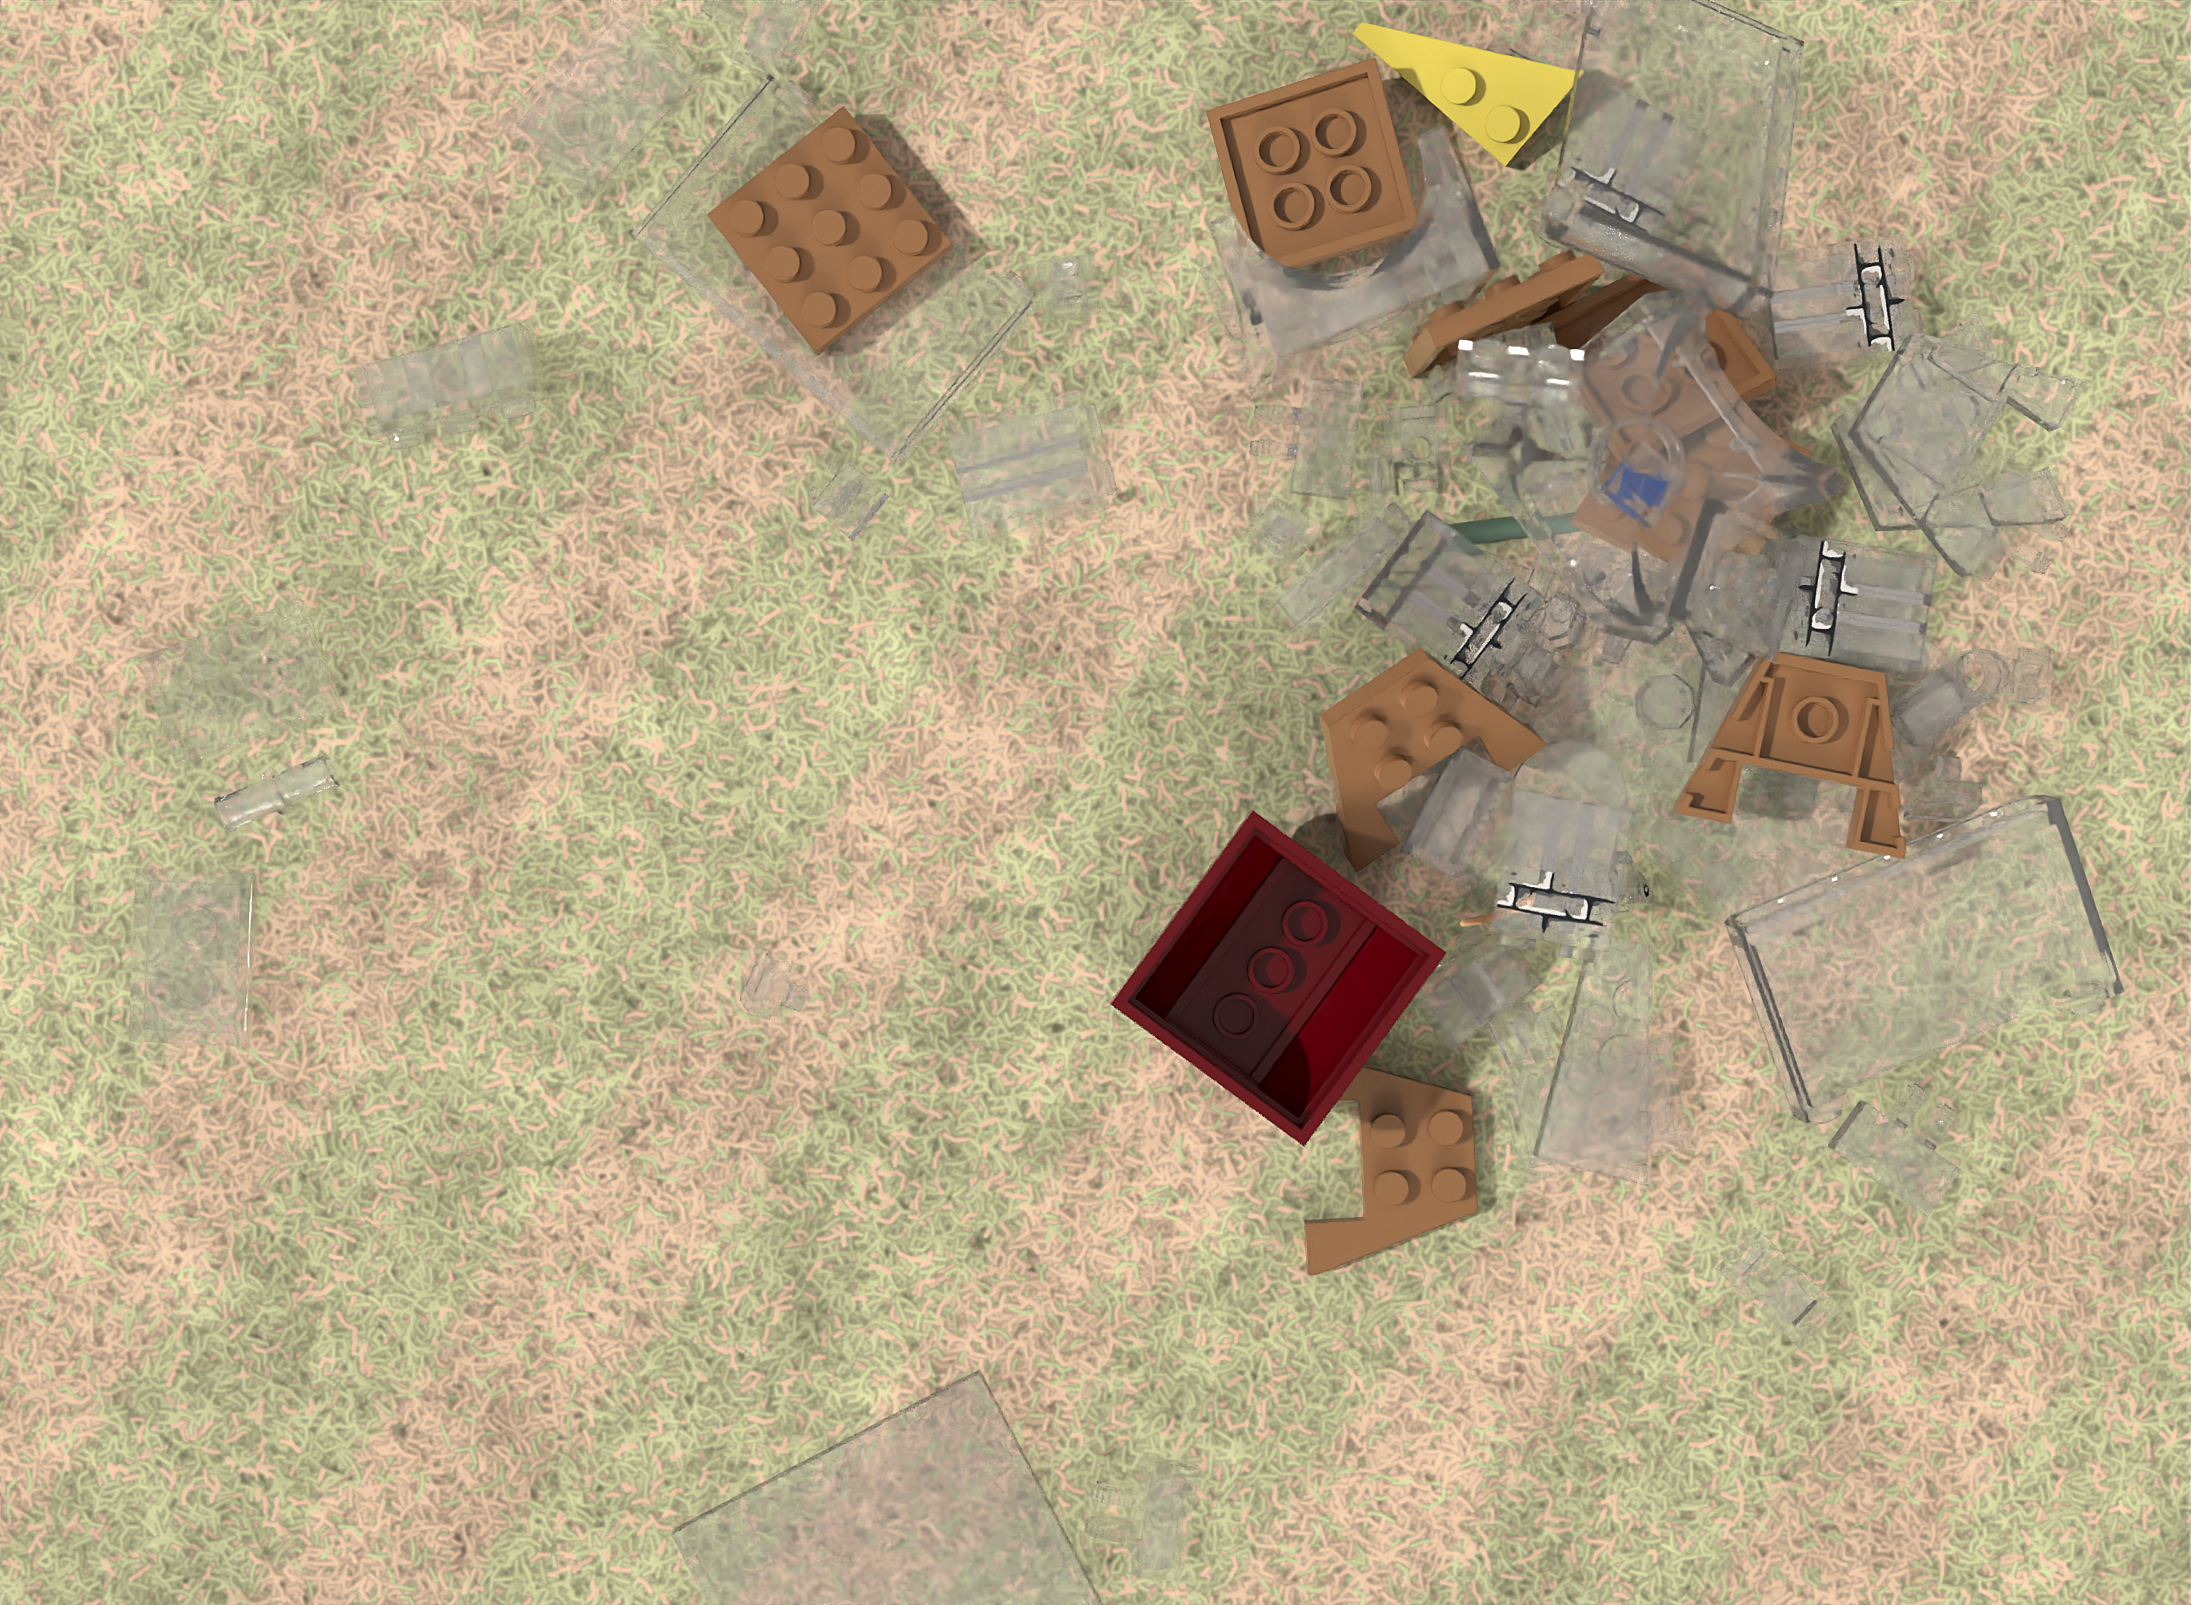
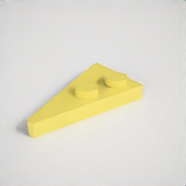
(1484, 92)

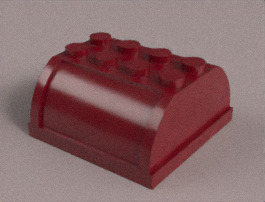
(1278, 978)

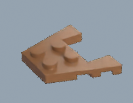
(1813, 724)
(1401, 729)
(1413, 1168)

